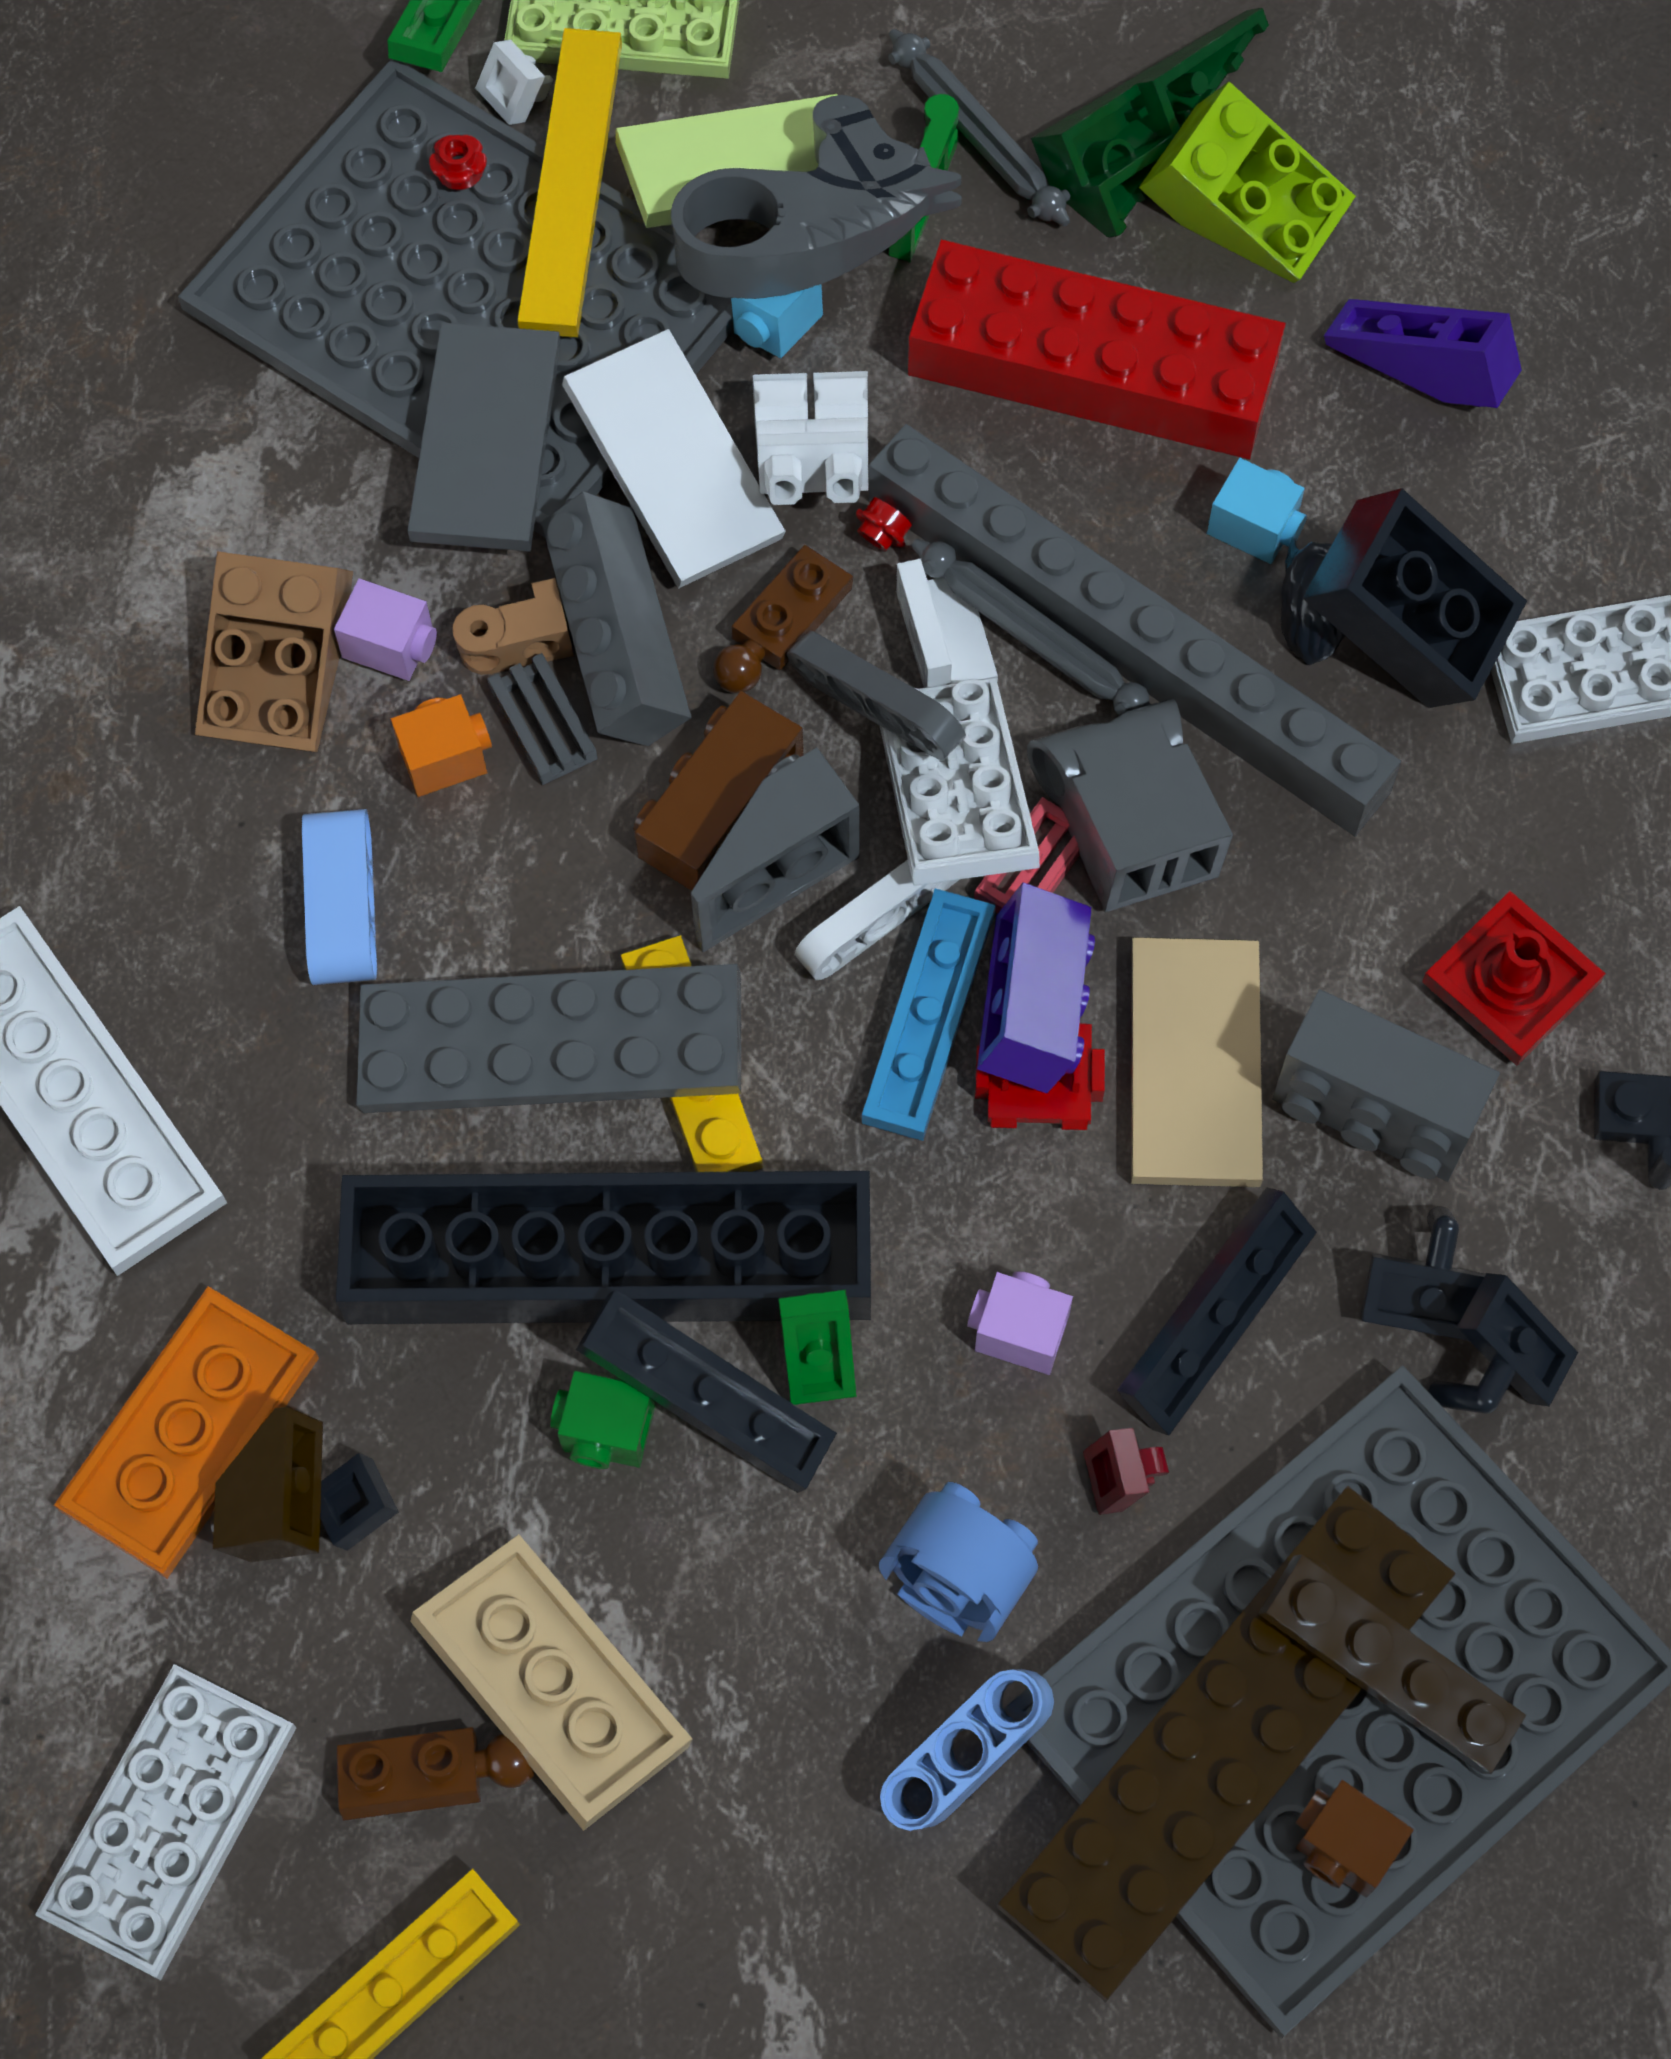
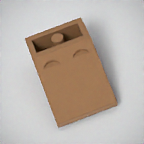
(271, 650)

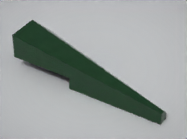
(1117, 139)

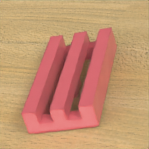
(1044, 809)

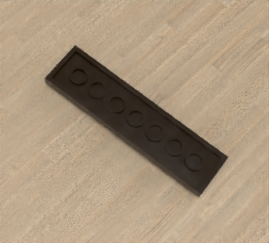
(1210, 1761)

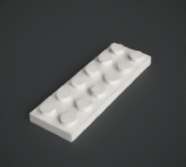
(90, 1110)

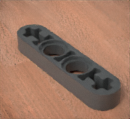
(876, 695)

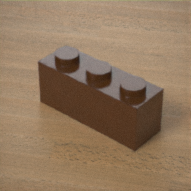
(713, 788)

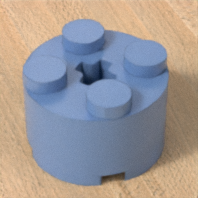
(961, 1562)

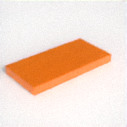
(184, 1424)

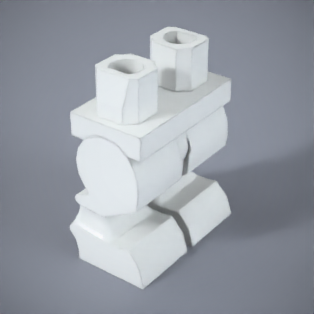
(816, 453)

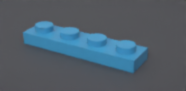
(928, 1014)

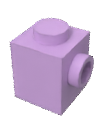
(385, 630)
(1020, 1320)

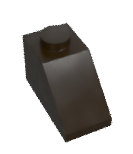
(272, 1491)

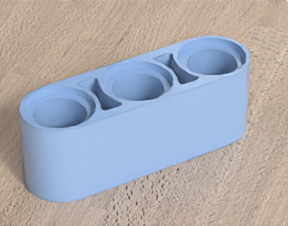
(339, 897)
(935, 1758)

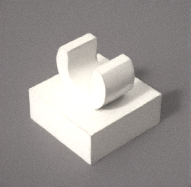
(512, 82)

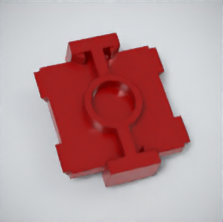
(1064, 1104)

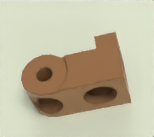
(502, 637)

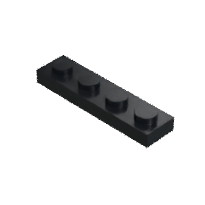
(1217, 1311)
(706, 1391)

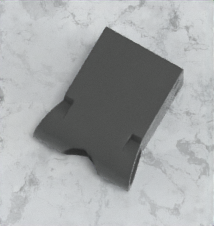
(1134, 804)

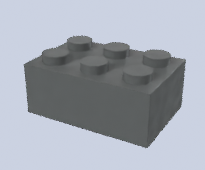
(1383, 1086)

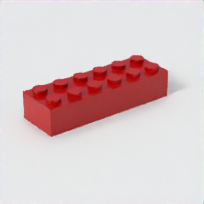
(1095, 349)

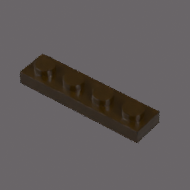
(1392, 1664)

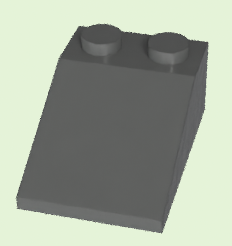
(784, 842)

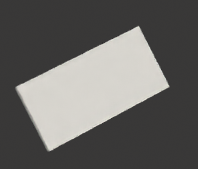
(673, 458)
(1586, 670)
(971, 808)
(166, 1822)

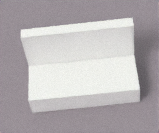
(942, 629)

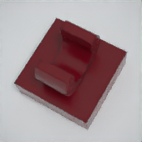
(1121, 1470)

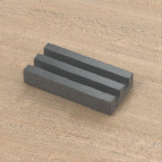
(521, 678)

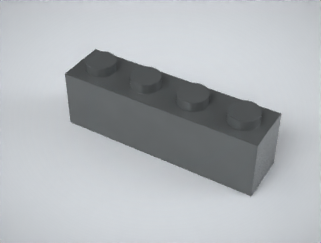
(615, 620)

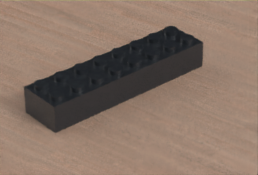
(567, 1240)

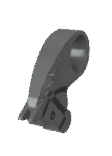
(819, 219)

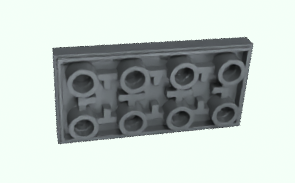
(484, 437)

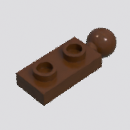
(779, 617)
(423, 1772)

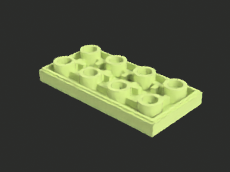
(655, 34)
(673, 152)

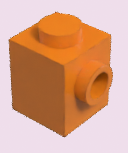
(441, 744)

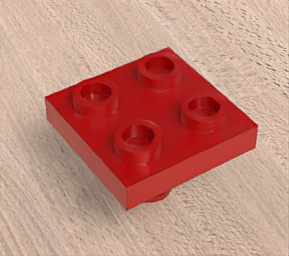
(1513, 978)

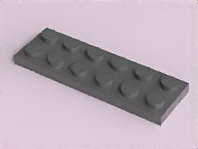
(550, 1038)

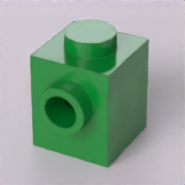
(602, 1421)

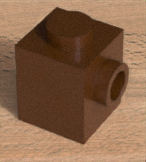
(1350, 1838)

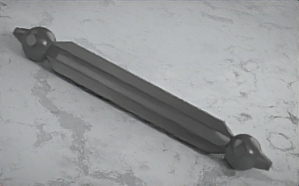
(981, 128)
(1031, 627)

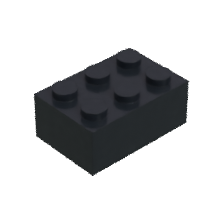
(1415, 599)

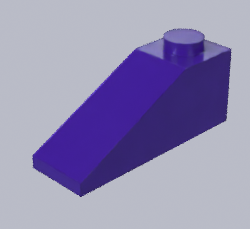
(1437, 350)

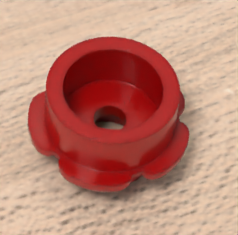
(462, 172)
(882, 525)

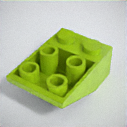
(1247, 185)

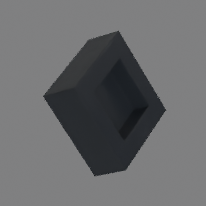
(354, 1502)

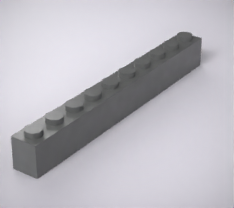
(1138, 632)

